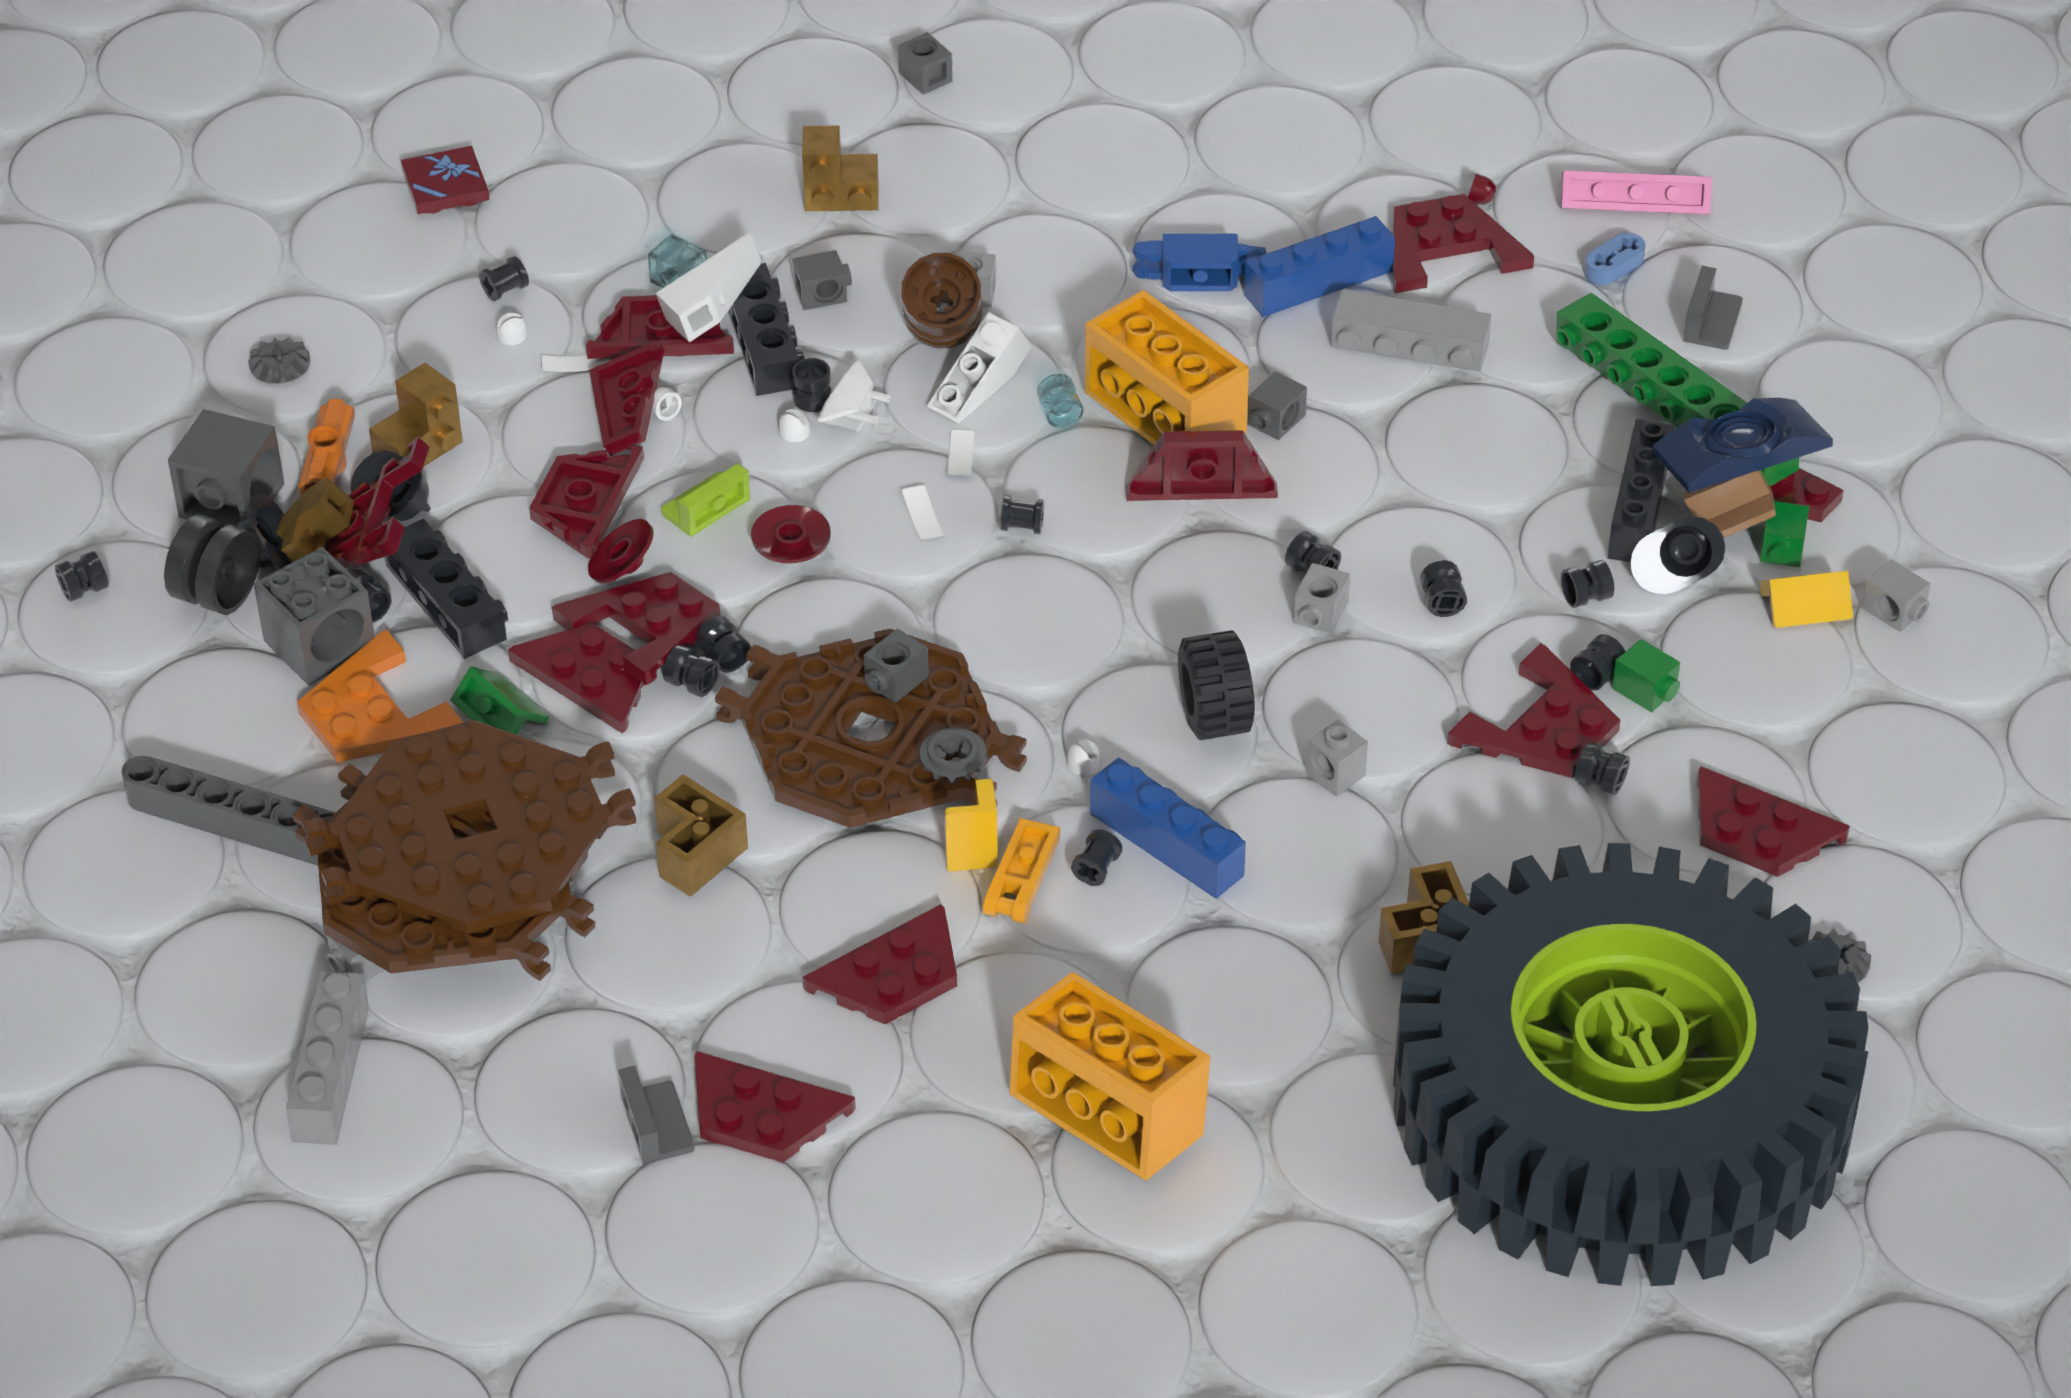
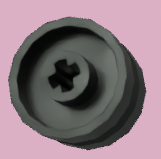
(212, 564)

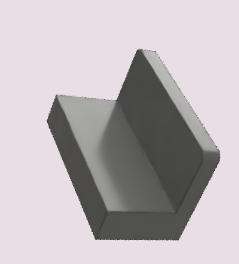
(1711, 313)
(654, 1117)

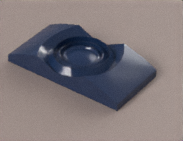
(1740, 442)

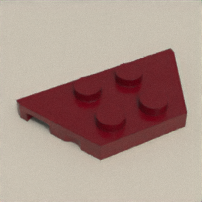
(640, 322)
(1202, 468)
(583, 496)
(585, 668)
(1759, 825)
(892, 970)
(762, 1109)

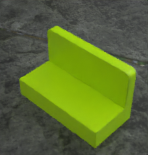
(709, 500)

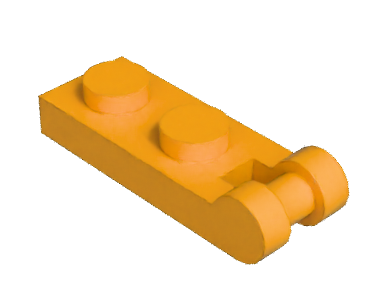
(1022, 870)

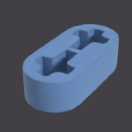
(1615, 258)

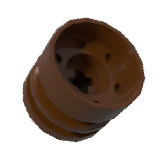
(940, 280)

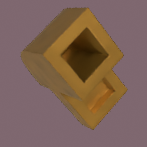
(314, 519)

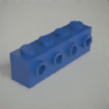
(1319, 266)
(1167, 827)

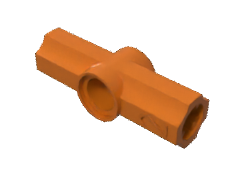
(327, 444)

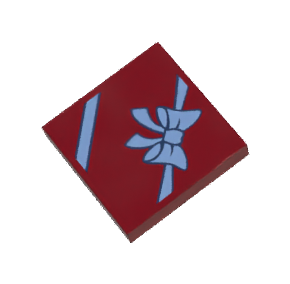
(444, 180)

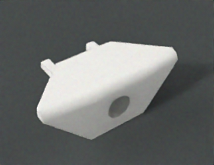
(851, 400)

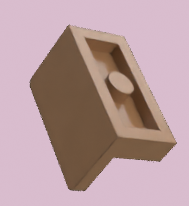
(1733, 503)

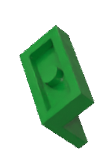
(495, 701)

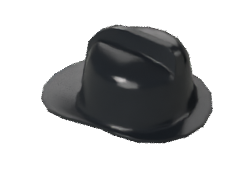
(406, 498)
(263, 520)
(1677, 555)

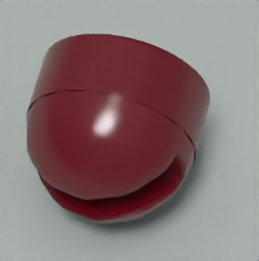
(1482, 190)

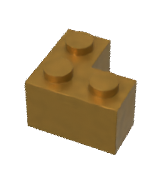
(837, 179)
(425, 411)
(698, 834)
(1403, 923)

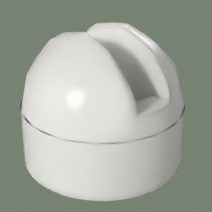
(511, 329)
(670, 401)
(794, 425)
(1078, 758)

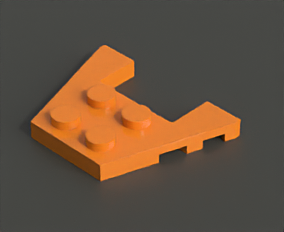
(354, 711)

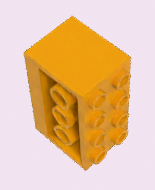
(1162, 371)
(1109, 1075)

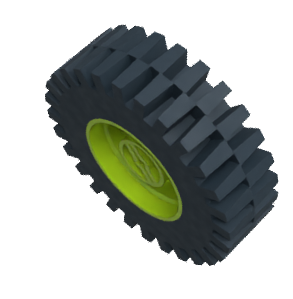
(1619, 1130)

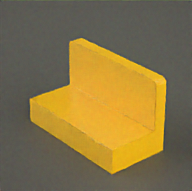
(1808, 598)
(973, 831)

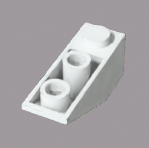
(710, 289)
(981, 368)

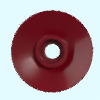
(790, 534)
(621, 551)

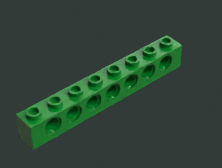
(1648, 368)

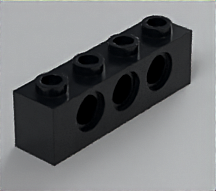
(764, 334)
(1639, 490)
(447, 590)

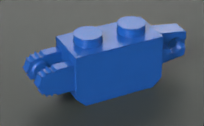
(1194, 261)

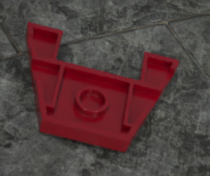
(1449, 229)
(366, 536)
(655, 609)
(1550, 730)

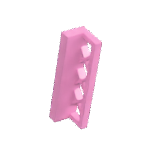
(1636, 192)

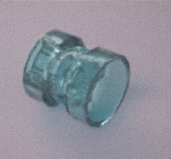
(1060, 400)

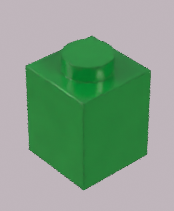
(1785, 535)
(1646, 675)

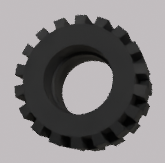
(1216, 685)

